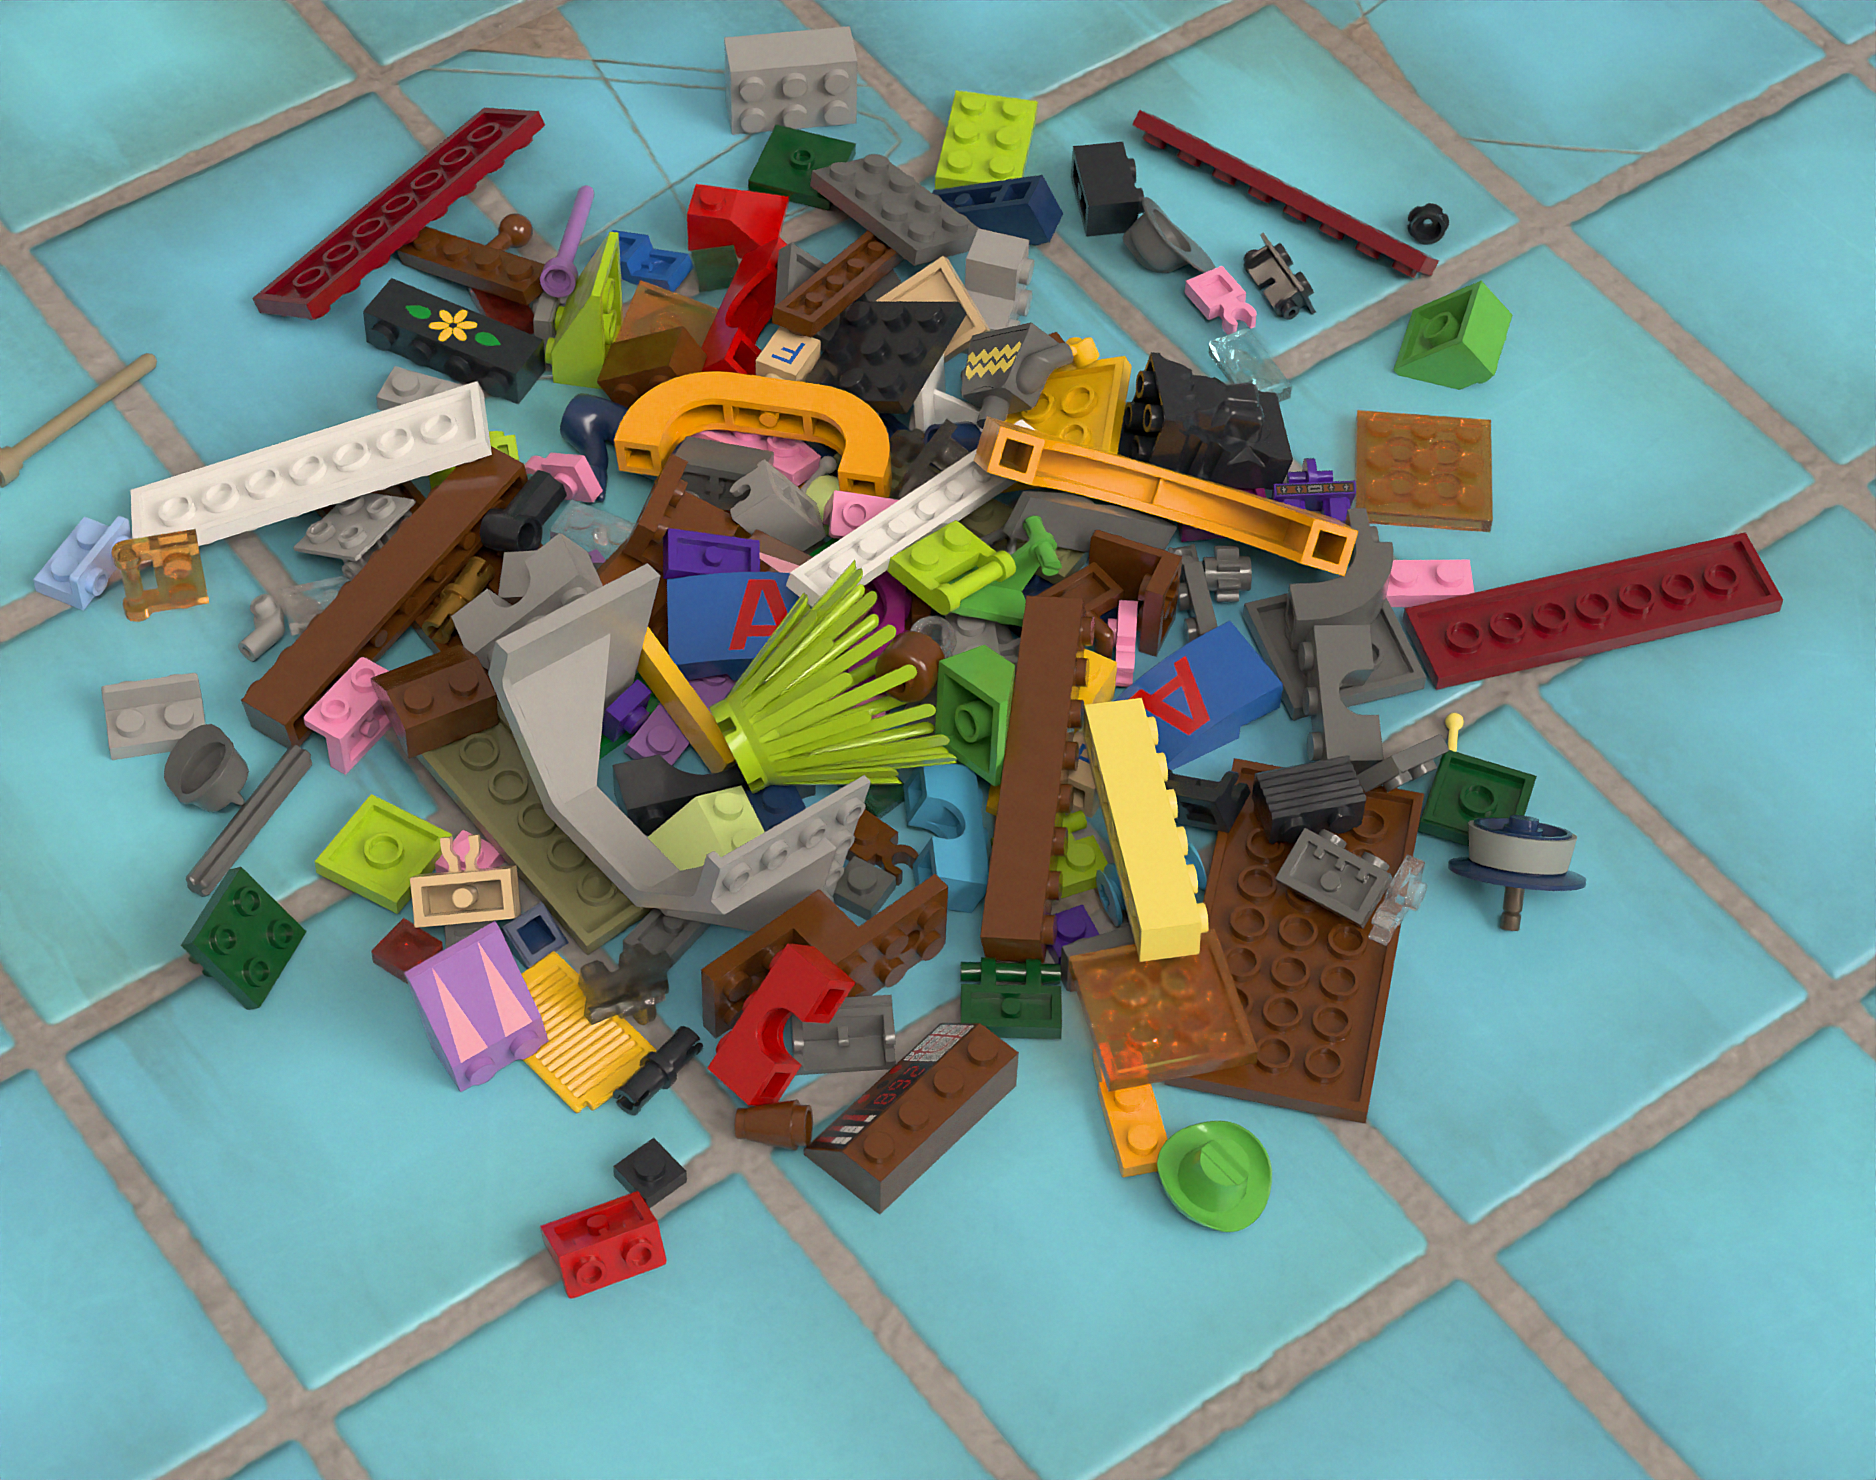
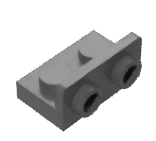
(1335, 877)

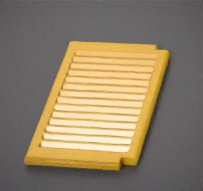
(580, 1059)

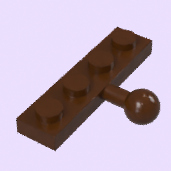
(477, 264)

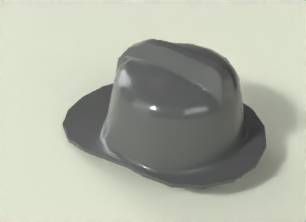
(1161, 244)
(206, 769)

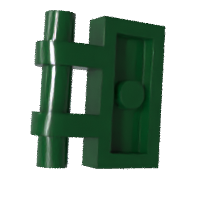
(1012, 1009)

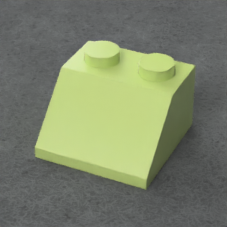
(707, 824)

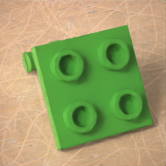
(1004, 599)

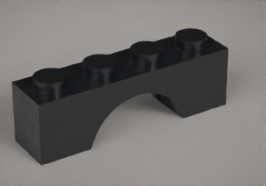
(654, 790)

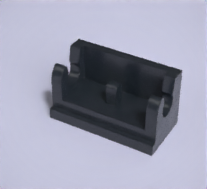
(1208, 802)

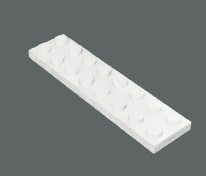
(317, 468)

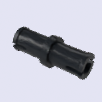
(657, 1070)

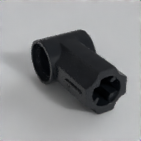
(521, 522)

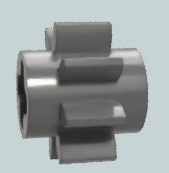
(1227, 573)

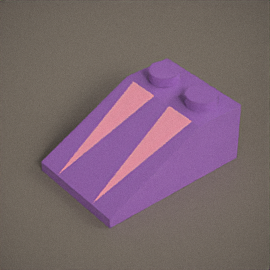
(476, 1007)

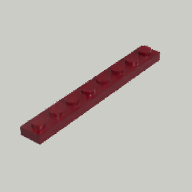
(1298, 203)

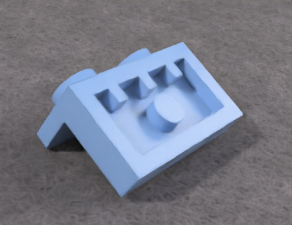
(82, 562)

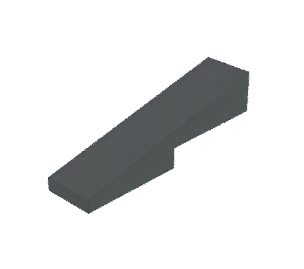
(1075, 518)

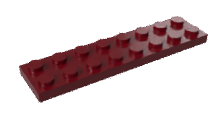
(398, 213)
(1591, 610)

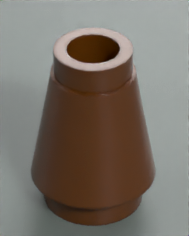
(776, 1124)

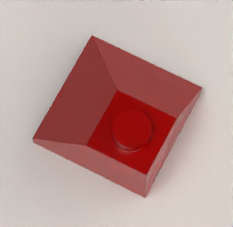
(733, 218)

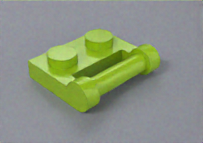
(943, 557)

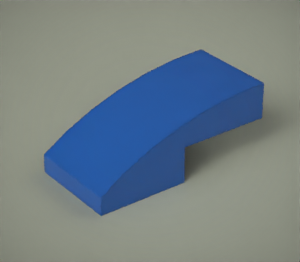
(651, 265)

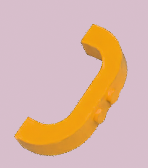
(760, 407)

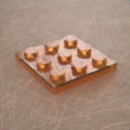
(1424, 470)
(1162, 1014)

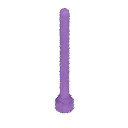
(560, 273)

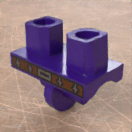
(1316, 491)

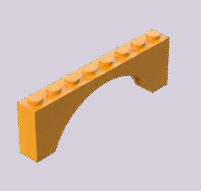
(1106, 476)

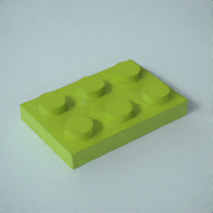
(985, 139)

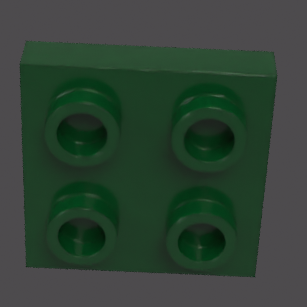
(243, 938)

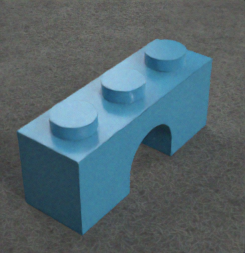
(950, 806)

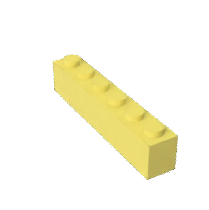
(1143, 830)

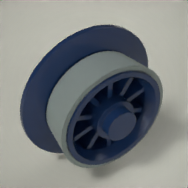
(1520, 856)

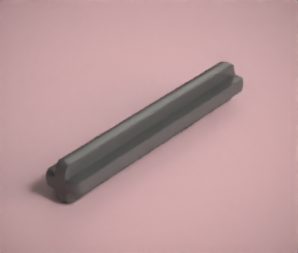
(248, 821)

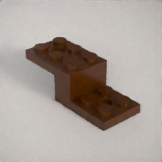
(870, 954)

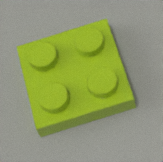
(381, 853)

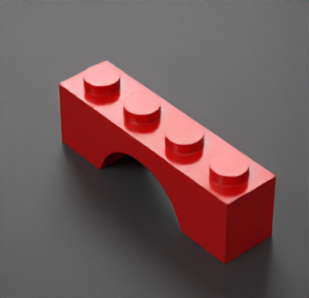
(744, 312)

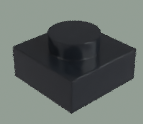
(650, 1172)

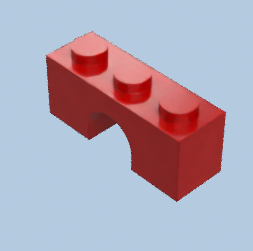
(753, 1053)

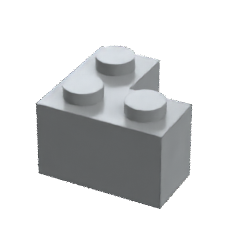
(998, 278)

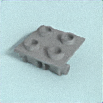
(356, 529)

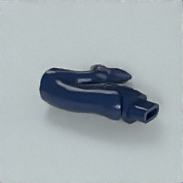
(587, 425)

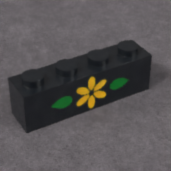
(454, 340)

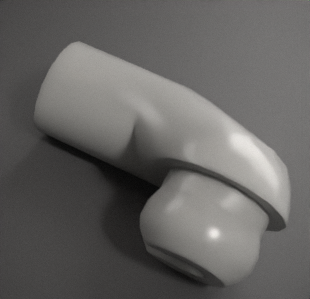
(268, 627)

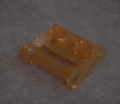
(176, 570)

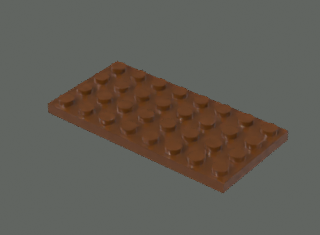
(1301, 972)

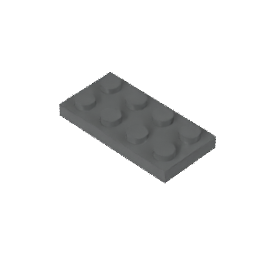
(895, 208)

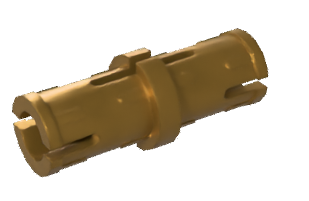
(456, 596)

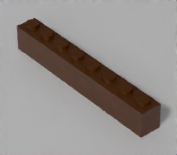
(383, 596)
(1035, 780)

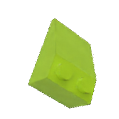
(588, 319)

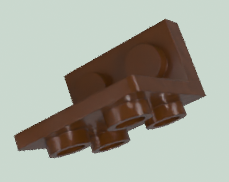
(673, 508)
(1146, 577)

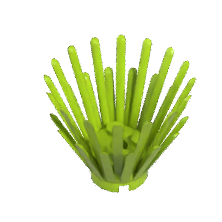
(777, 710)

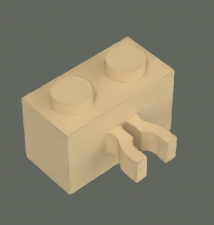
(465, 894)

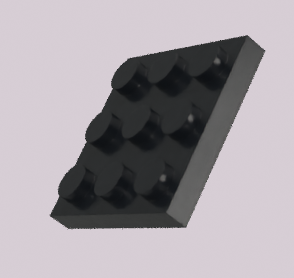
(887, 351)

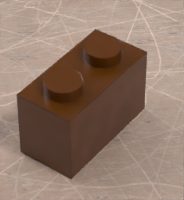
(647, 361)

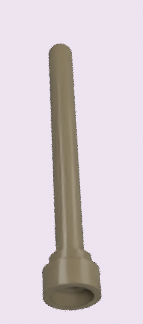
(12, 458)

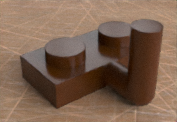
(1099, 596)

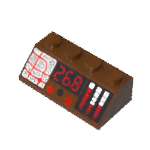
(916, 1112)

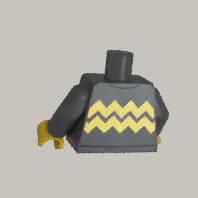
(1012, 365)

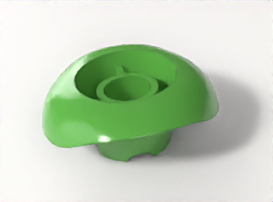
(1216, 1174)

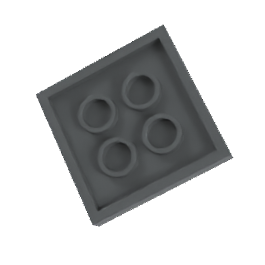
(1394, 660)

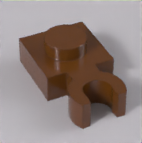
(878, 845)

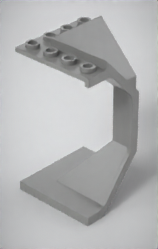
(554, 694)

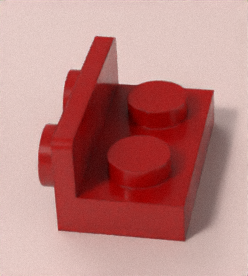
(605, 1244)

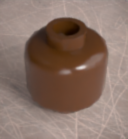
(916, 650)

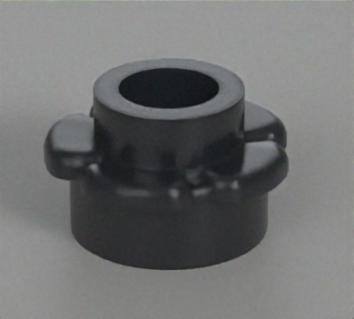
(1430, 232)

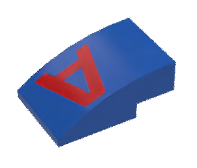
(724, 620)
(1206, 694)

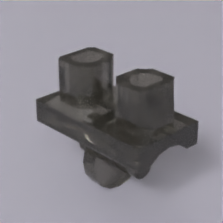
(910, 450)
(629, 990)

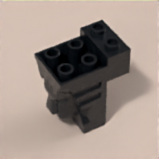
(1205, 427)

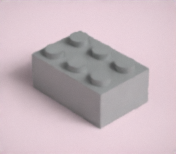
(790, 80)

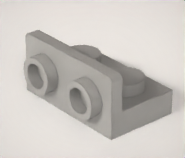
(151, 714)

